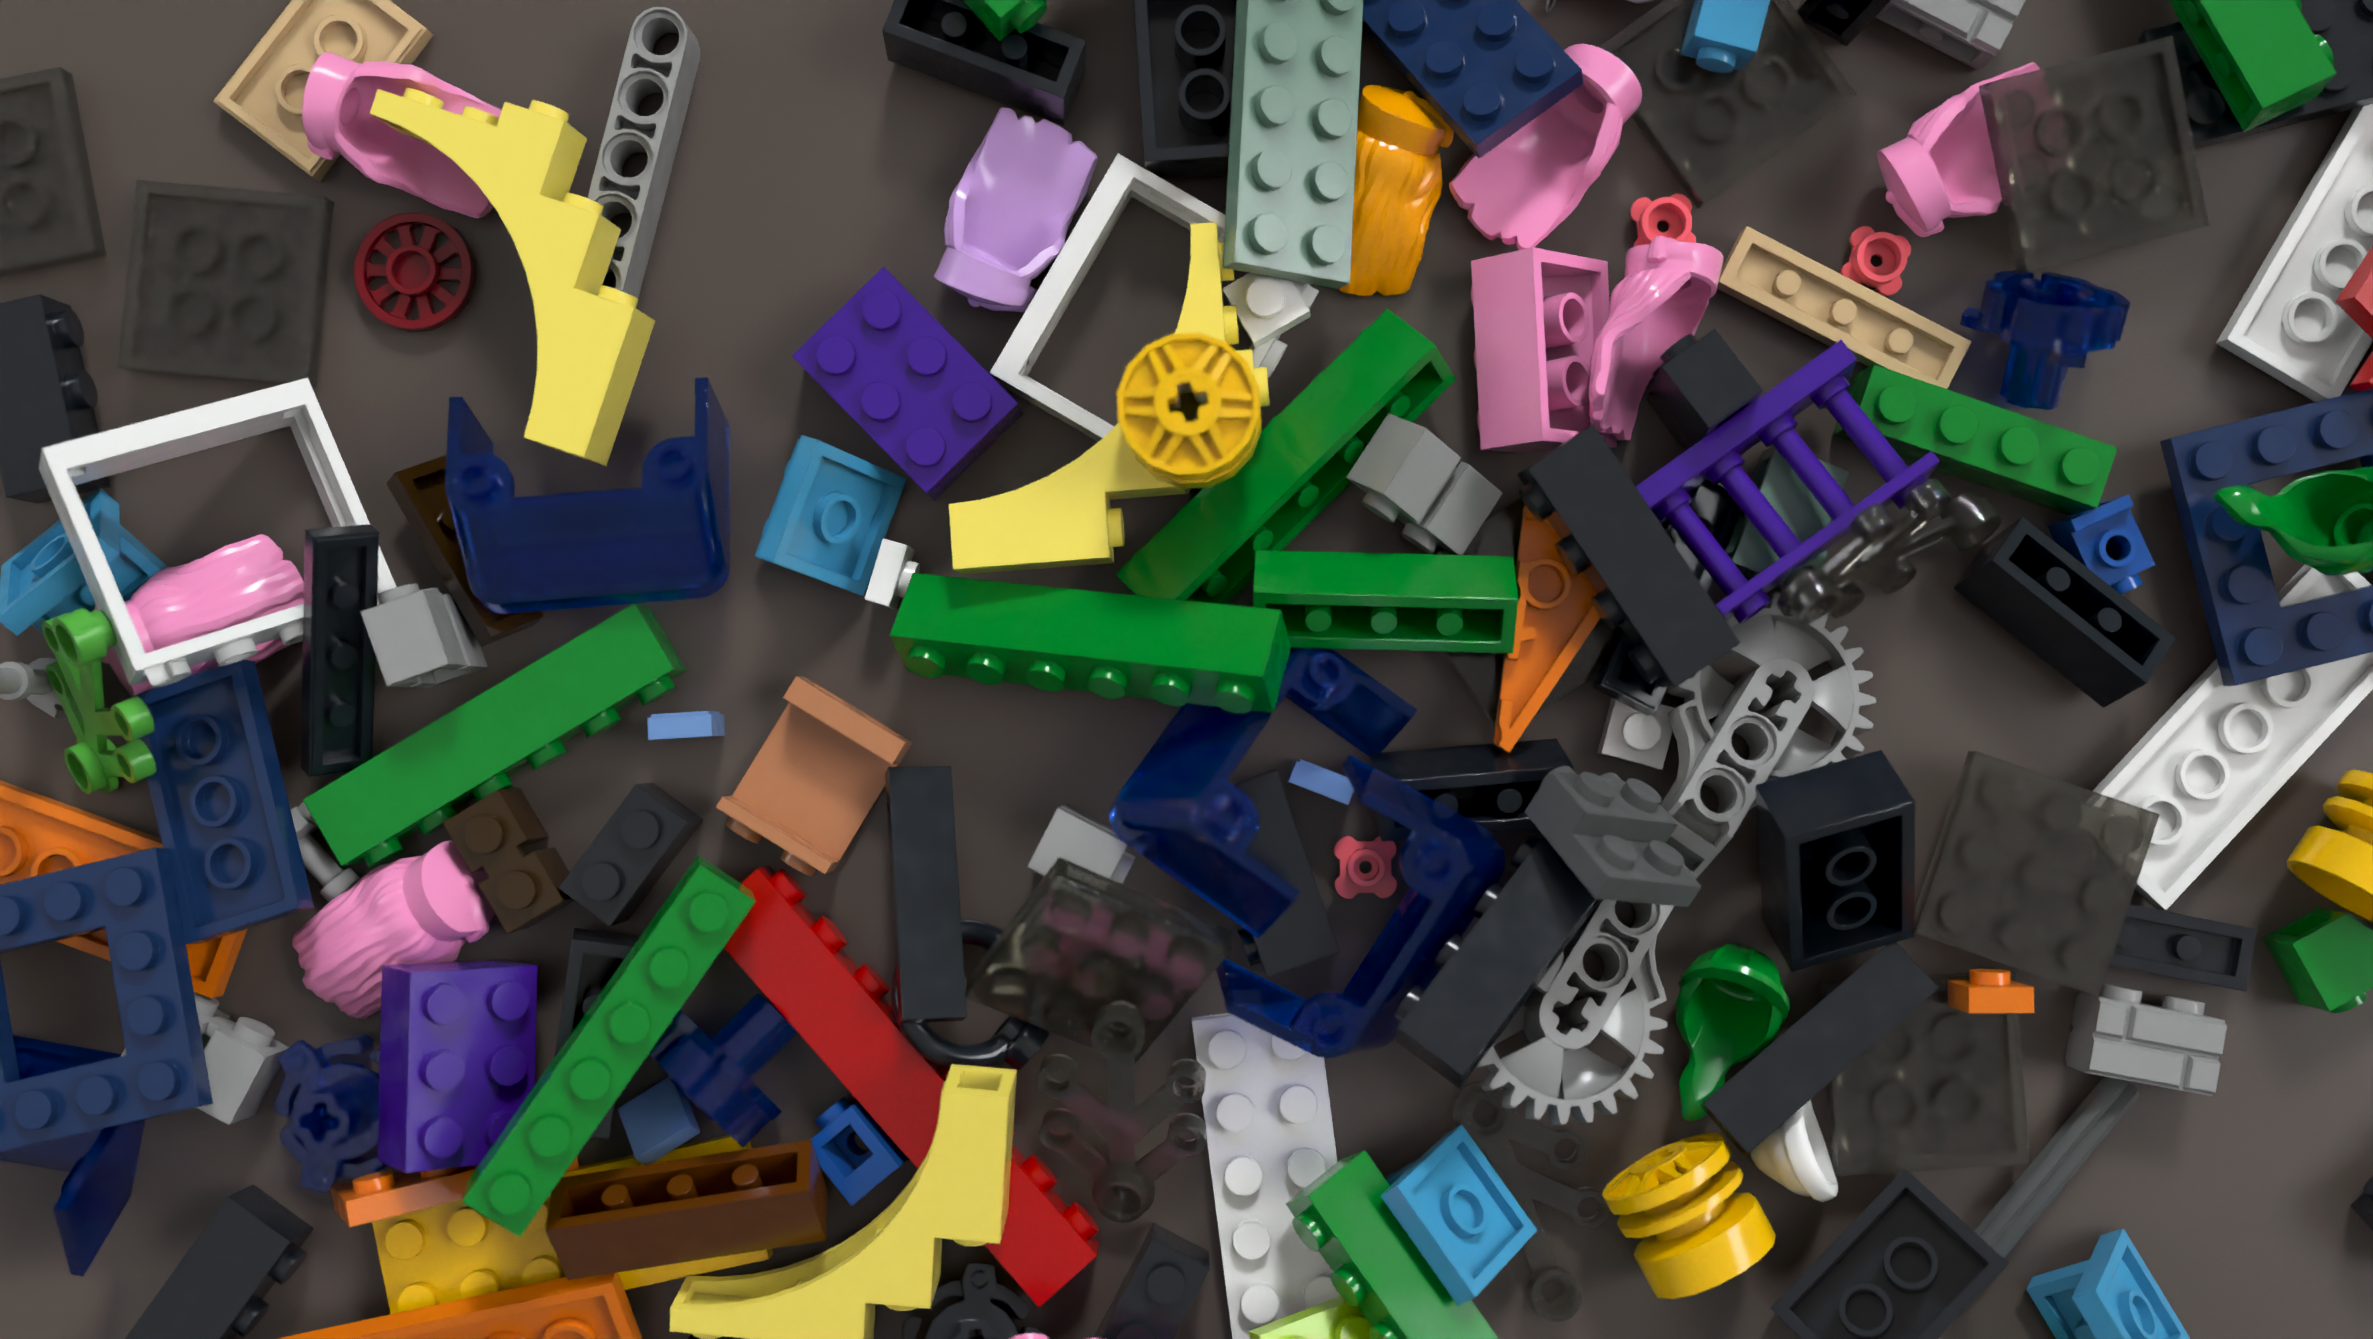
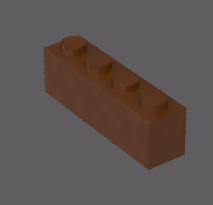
(688, 1209)

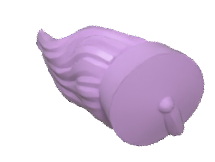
(1013, 210)

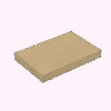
(272, 80)

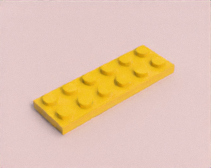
(461, 1254)

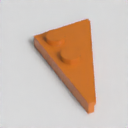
(1550, 628)
(390, 1194)

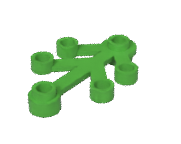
(95, 763)

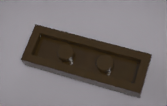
(425, 504)

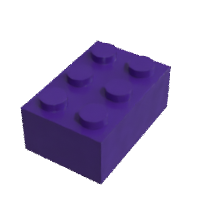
(908, 383)
(453, 1059)

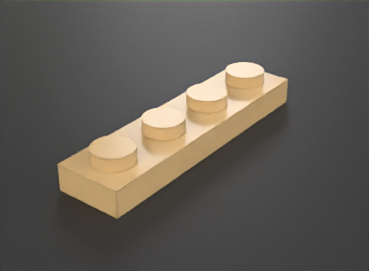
(1839, 309)

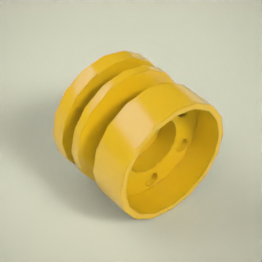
(1227, 427)
(2337, 861)
(1689, 1216)

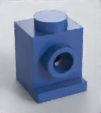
(2086, 536)
(844, 1162)

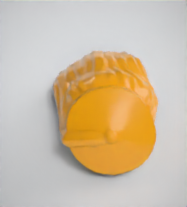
(1394, 188)

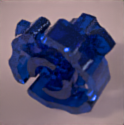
(2049, 329)
(721, 1069)
(330, 1111)

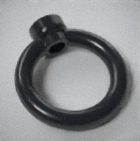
(1012, 1042)

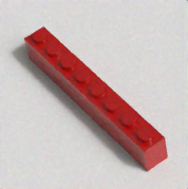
(856, 1035)

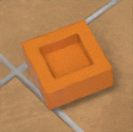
(1990, 993)

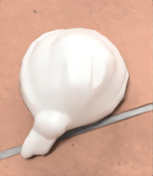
(1798, 1157)

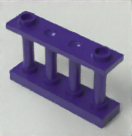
(1772, 422)

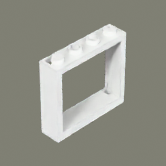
(1072, 264)
(179, 435)

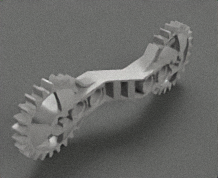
(1777, 748)

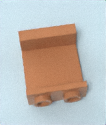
(814, 778)

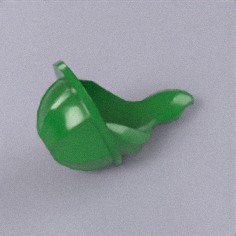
(2314, 519)
(1726, 1014)

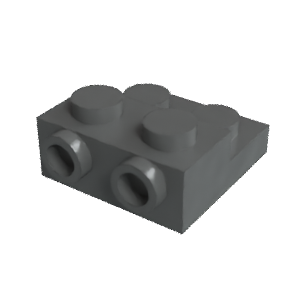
(1613, 837)

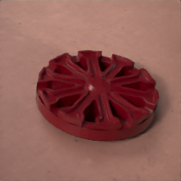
(414, 272)

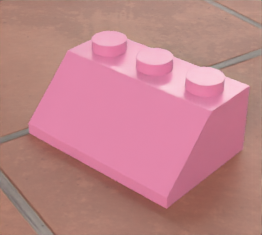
(1535, 346)

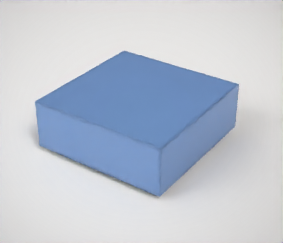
(685, 725)
(1320, 781)
(658, 1121)

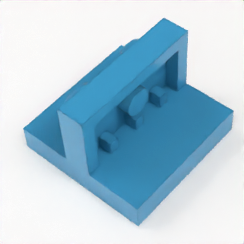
(830, 515)
(48, 580)
(1458, 1214)
(2106, 1296)

